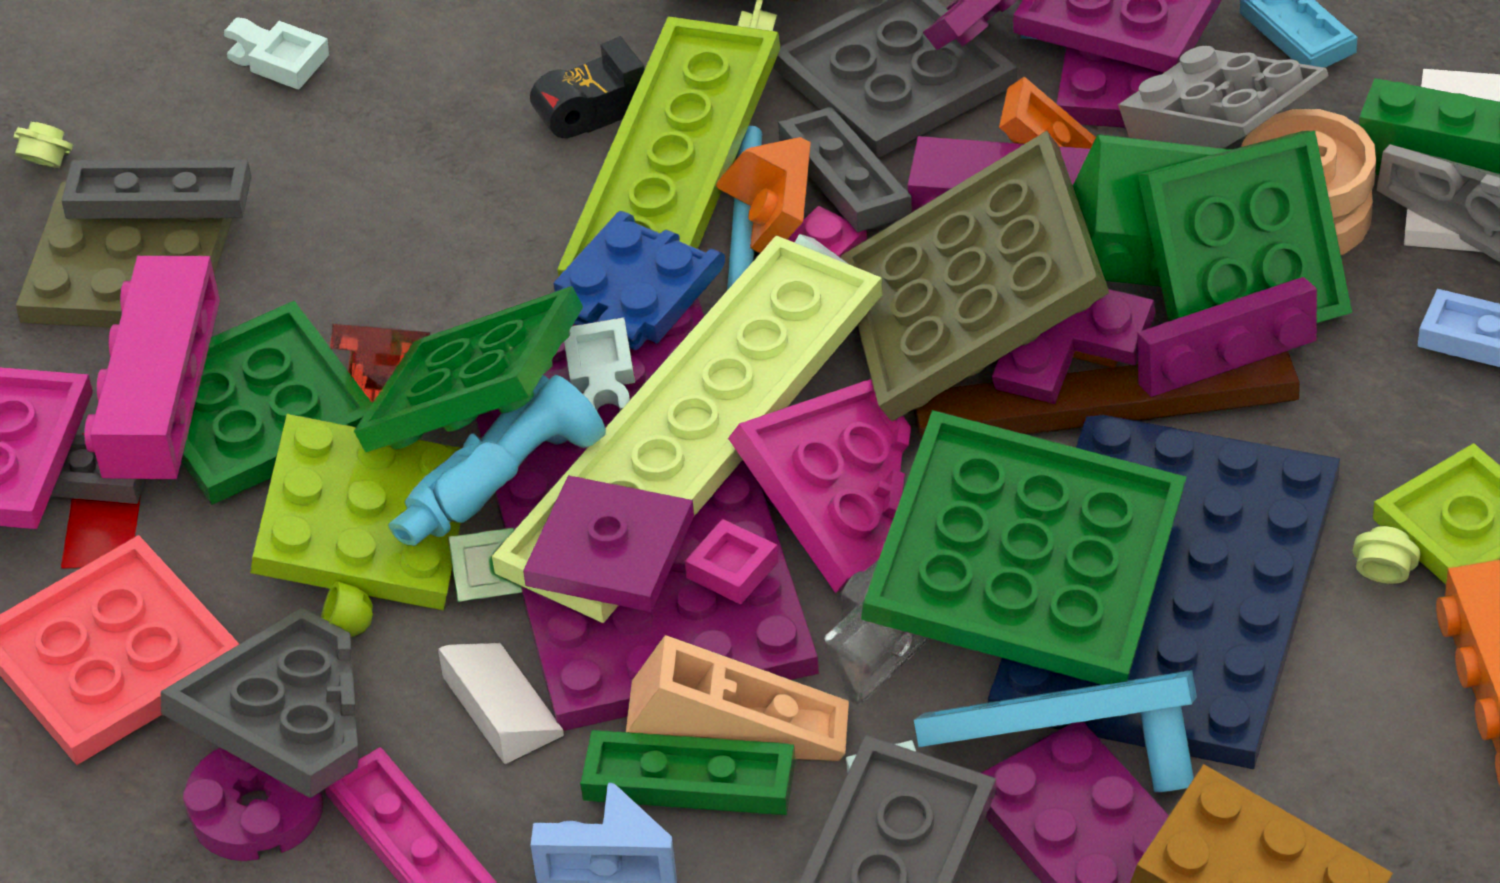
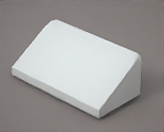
(498, 698)

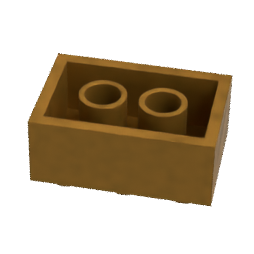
(1238, 837)

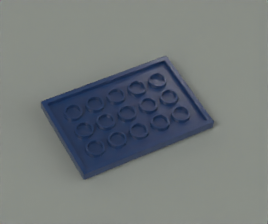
(1224, 585)

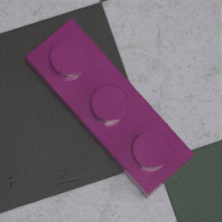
(1227, 336)

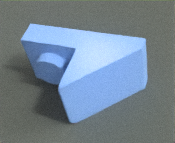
(621, 850)

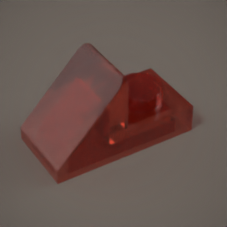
(373, 352)

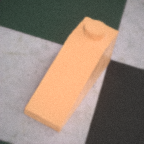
(716, 697)

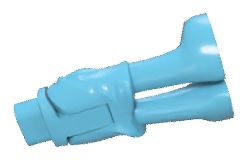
(484, 465)

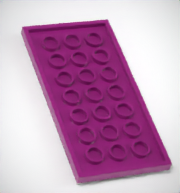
(592, 662)

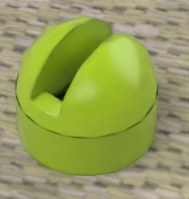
(348, 608)

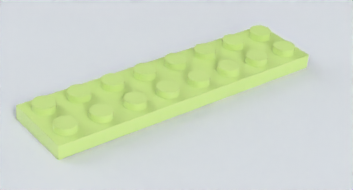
(733, 367)

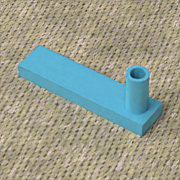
(1154, 697)

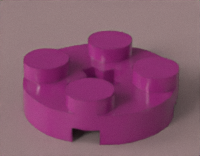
(238, 830)

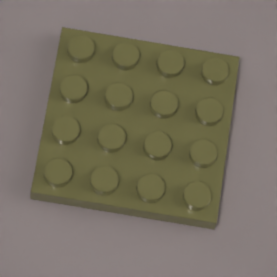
(975, 276)

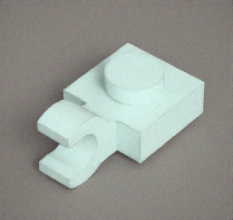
(281, 54)

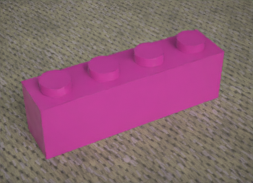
(153, 368)

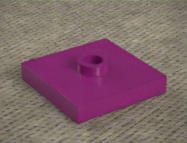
(609, 543)

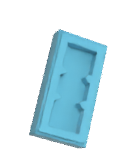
(1301, 30)

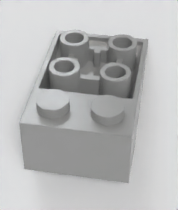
(1215, 97)

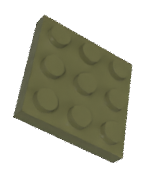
(85, 262)

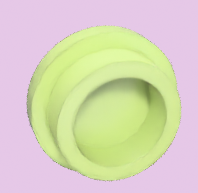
(1385, 555)

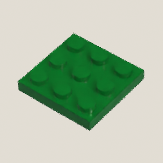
(1245, 226)
(469, 371)
(250, 386)

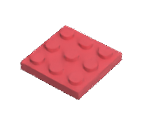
(105, 646)

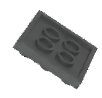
(888, 74)

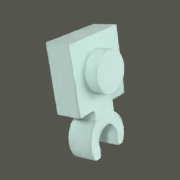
(600, 361)

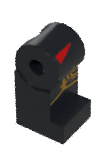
(590, 93)

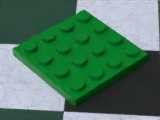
(1025, 549)

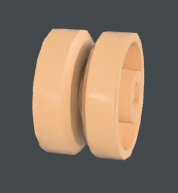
(1346, 161)

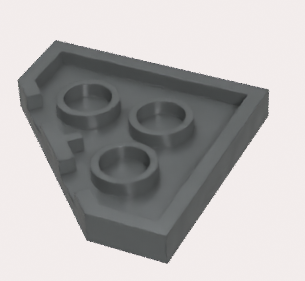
(278, 702)

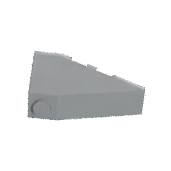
(1446, 194)

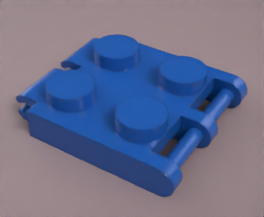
(638, 277)

